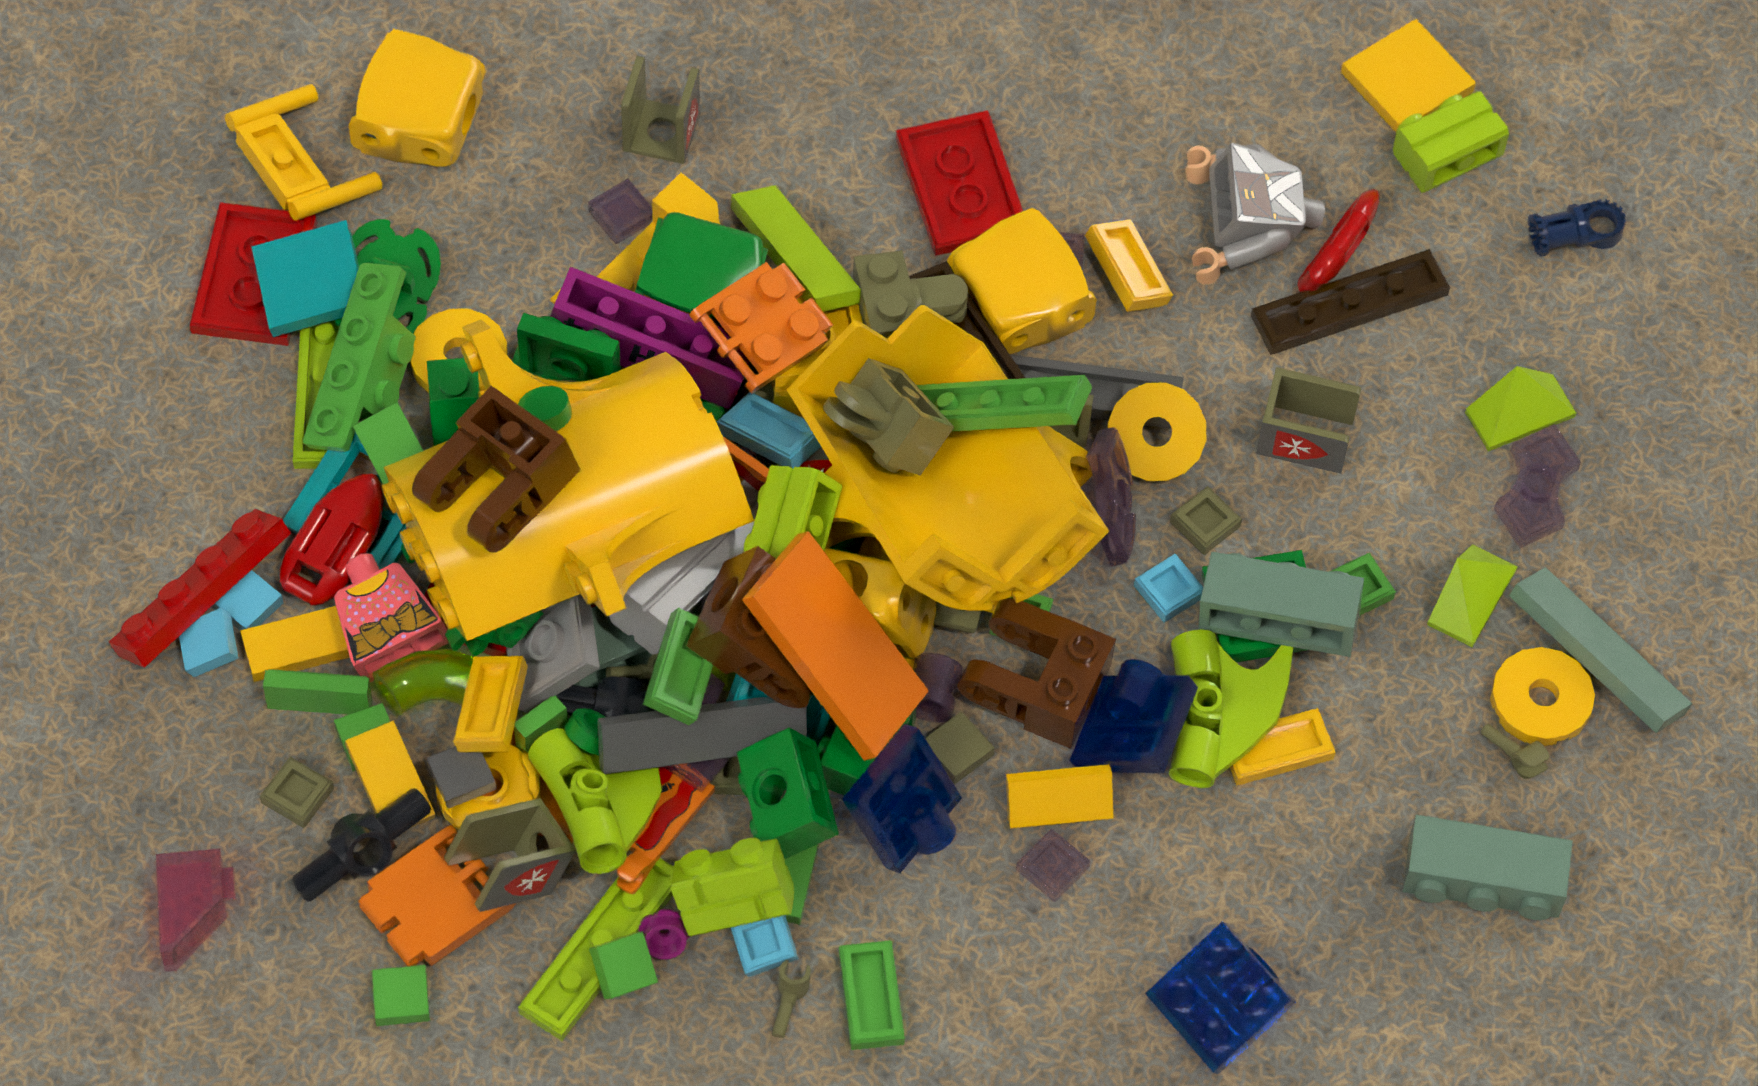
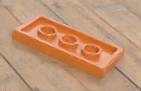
(835, 645)

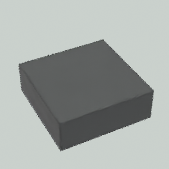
(460, 775)

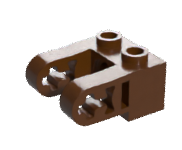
(516, 446)
(735, 639)
(1066, 690)

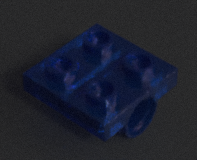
(1135, 719)
(904, 801)
(1221, 997)

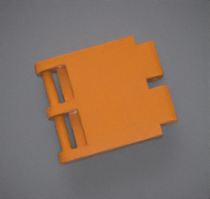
(765, 323)
(428, 902)

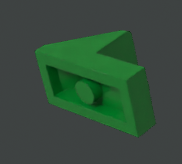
(451, 394)

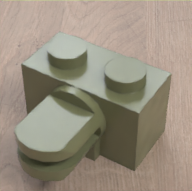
(891, 296)
(890, 416)

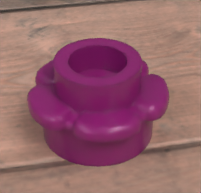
(664, 944)

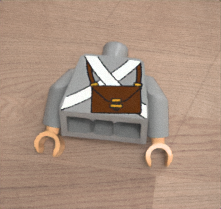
(1254, 205)

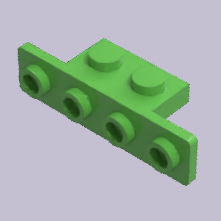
(364, 361)

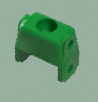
(696, 260)

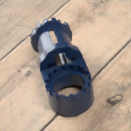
(1574, 228)

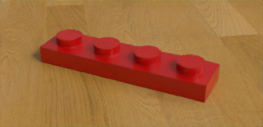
(199, 588)

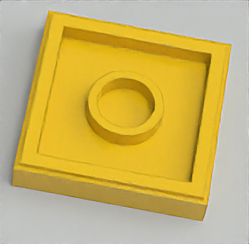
(1406, 74)

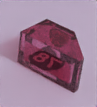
(190, 901)

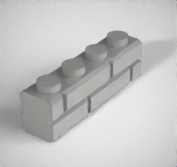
(679, 582)

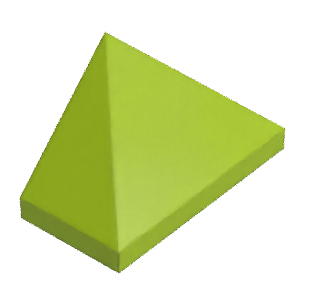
(1519, 407)
(1471, 594)

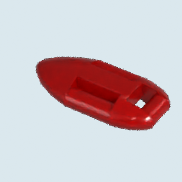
(1341, 243)
(333, 534)

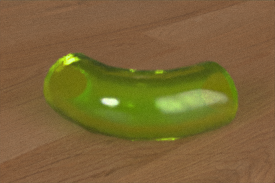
(424, 678)

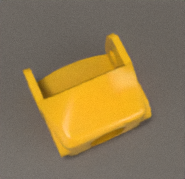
(416, 101)
(1025, 281)
(897, 607)

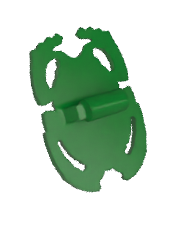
(402, 252)

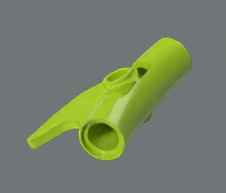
(1229, 710)
(599, 808)

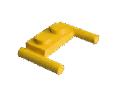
(283, 160)

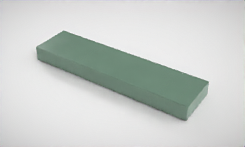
(1600, 650)

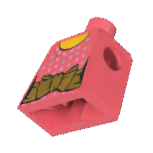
(385, 615)

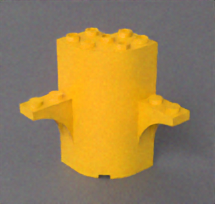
(645, 490)
(991, 508)

